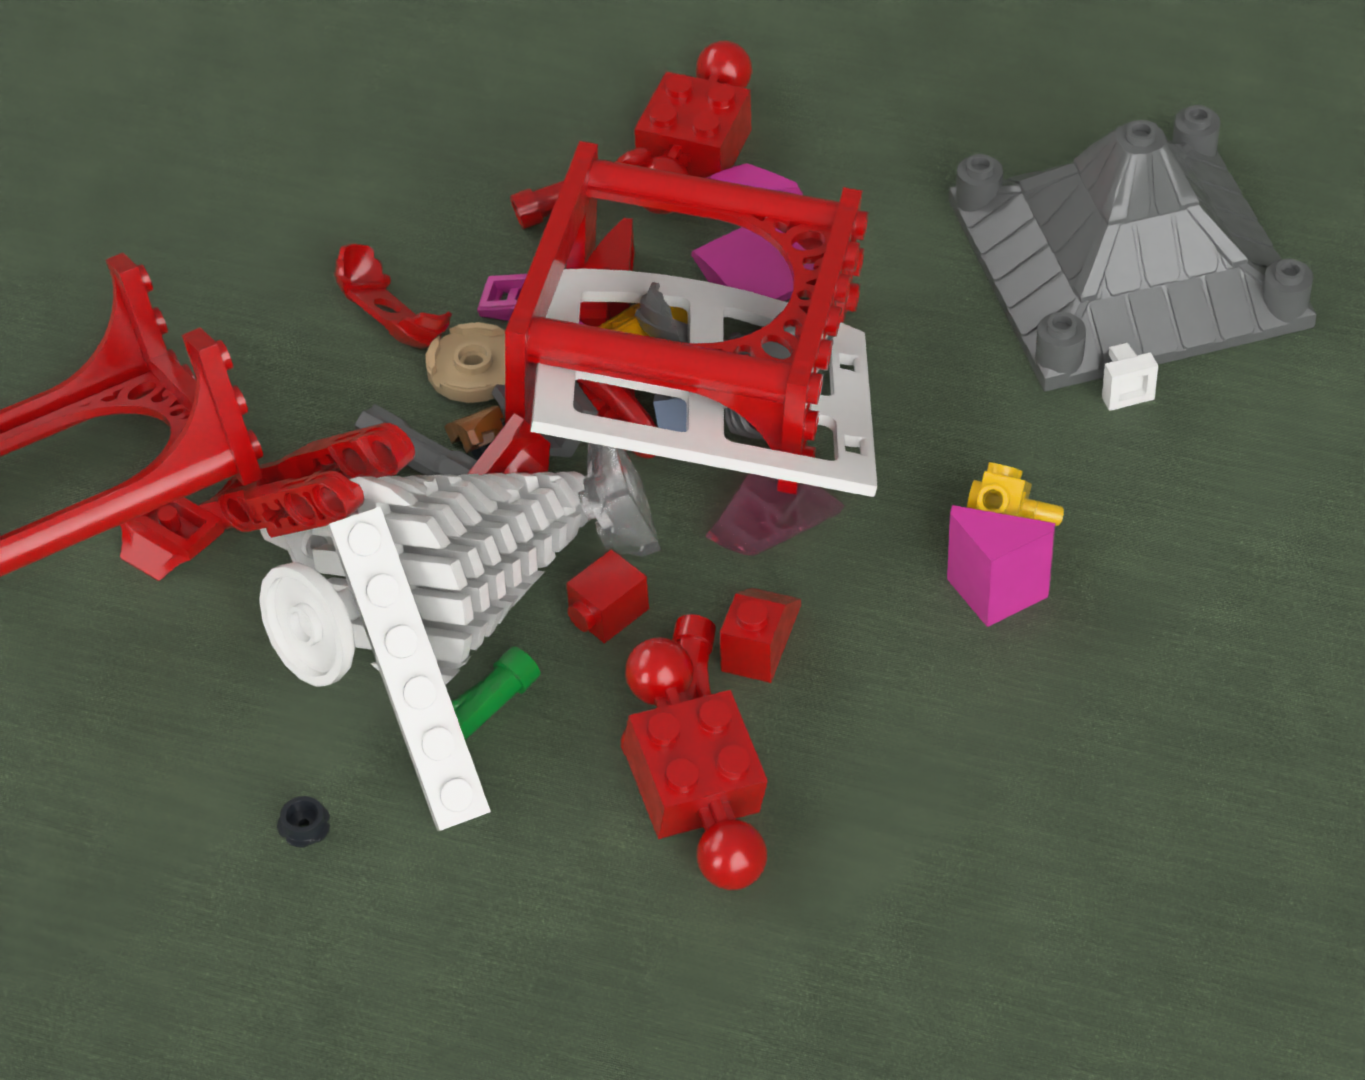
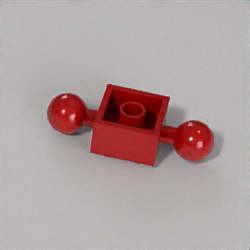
(699, 121)
(695, 764)

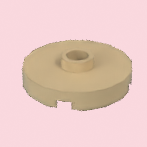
(467, 362)

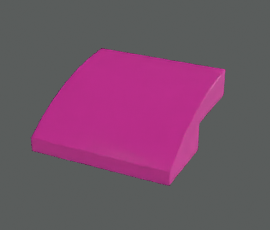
(747, 263)

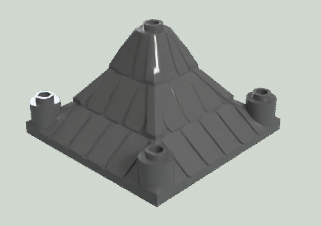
(1129, 248)

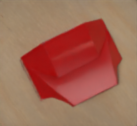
(514, 451)
(168, 537)

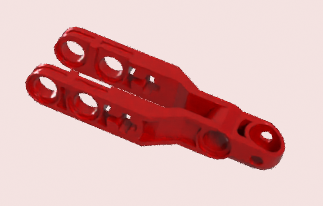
(308, 487)

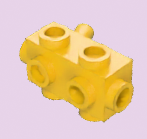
(1007, 494)

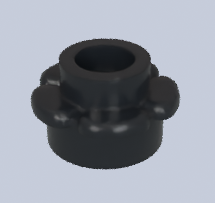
(303, 811)

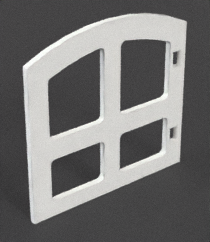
(844, 412)

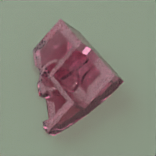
(764, 517)

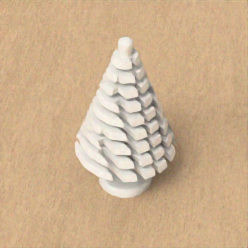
(464, 549)

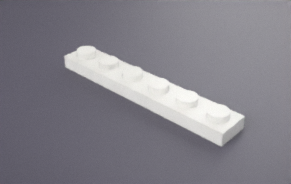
(408, 668)

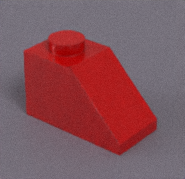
(757, 633)

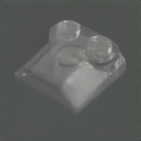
(618, 501)

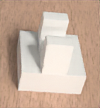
(1128, 378)

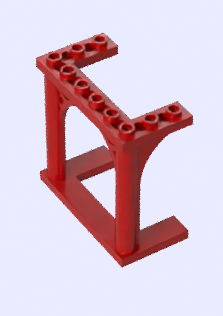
(131, 363)
(762, 389)

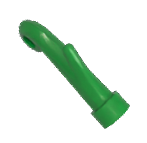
(511, 675)

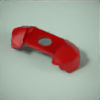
(363, 282)

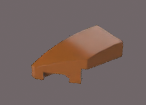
(476, 429)

